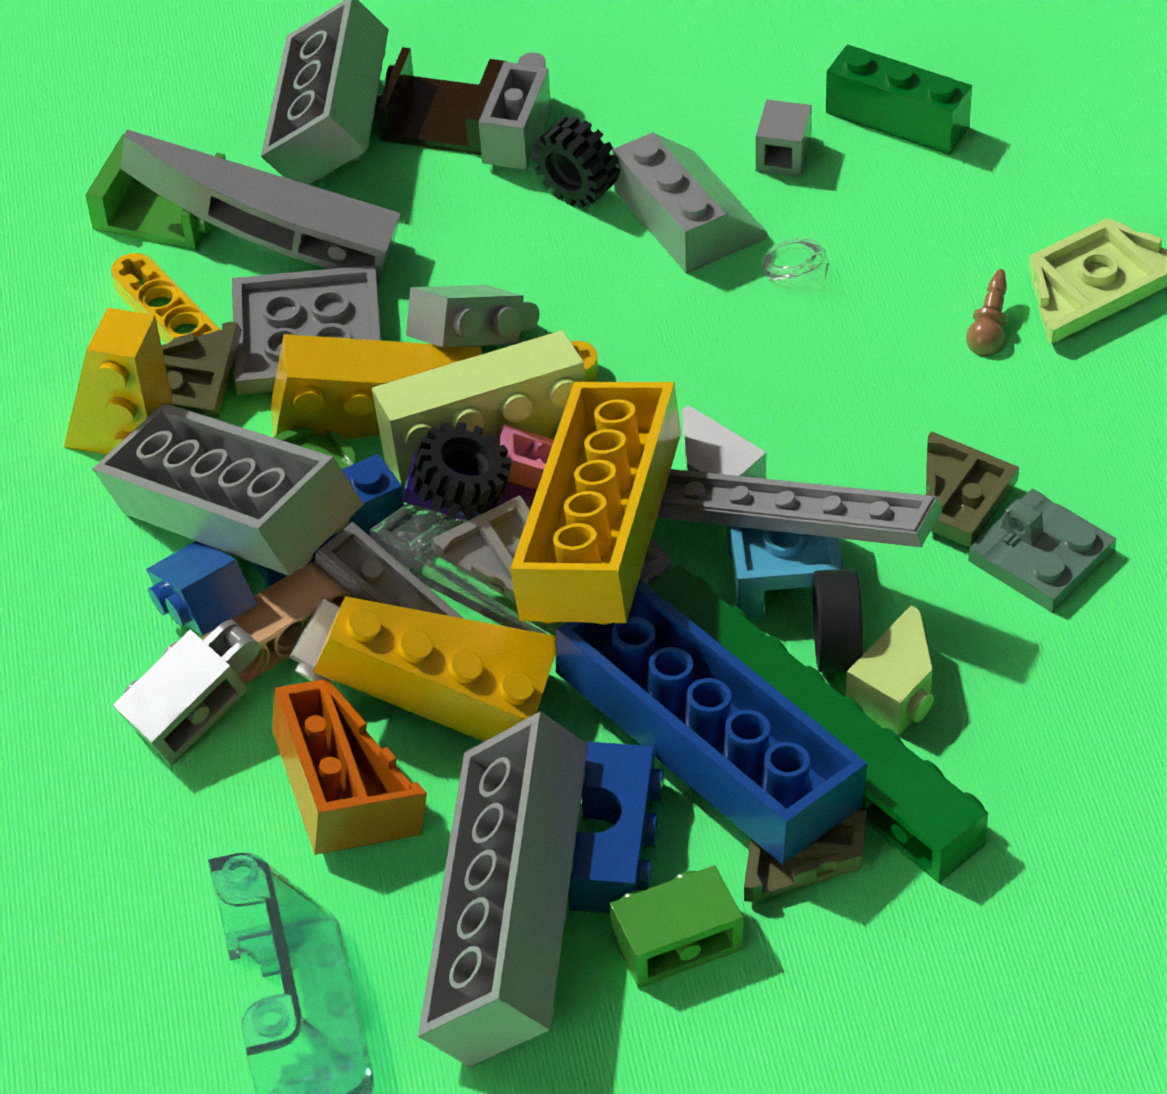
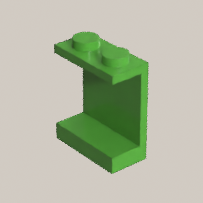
(131, 209)

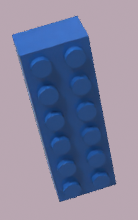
(714, 723)

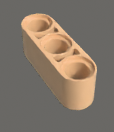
(284, 613)

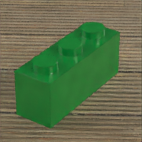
(898, 99)

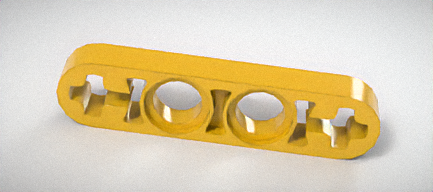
(157, 284)

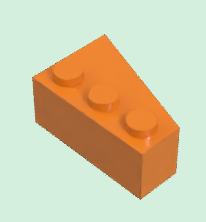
(338, 772)

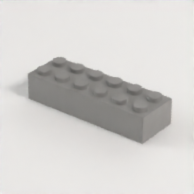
(229, 487)
(505, 892)

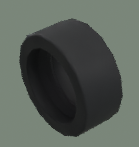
(837, 619)

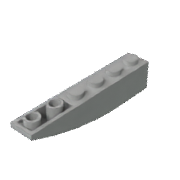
(264, 206)

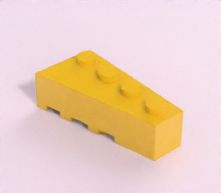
(331, 380)
(439, 665)

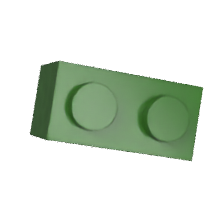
(676, 925)

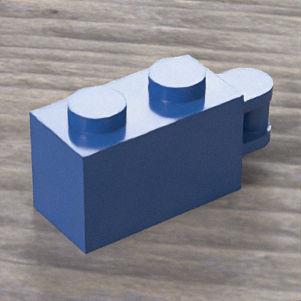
(199, 587)

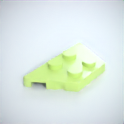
(1095, 276)

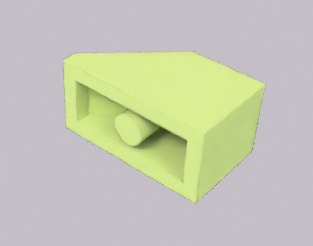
(894, 675)

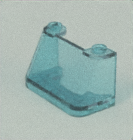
(314, 1030)

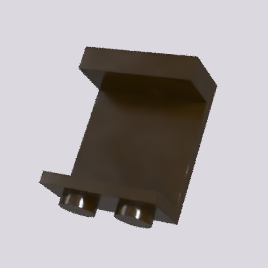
(432, 110)

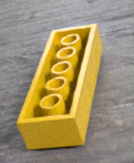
(597, 503)

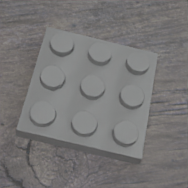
(298, 303)

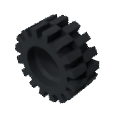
(575, 161)
(467, 451)

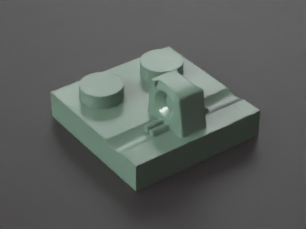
(1042, 550)

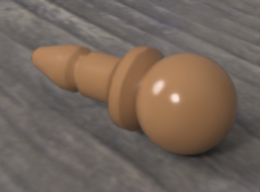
(986, 333)

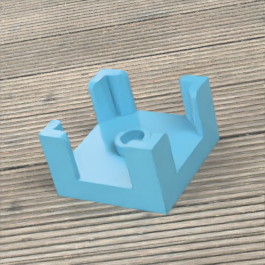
(776, 562)

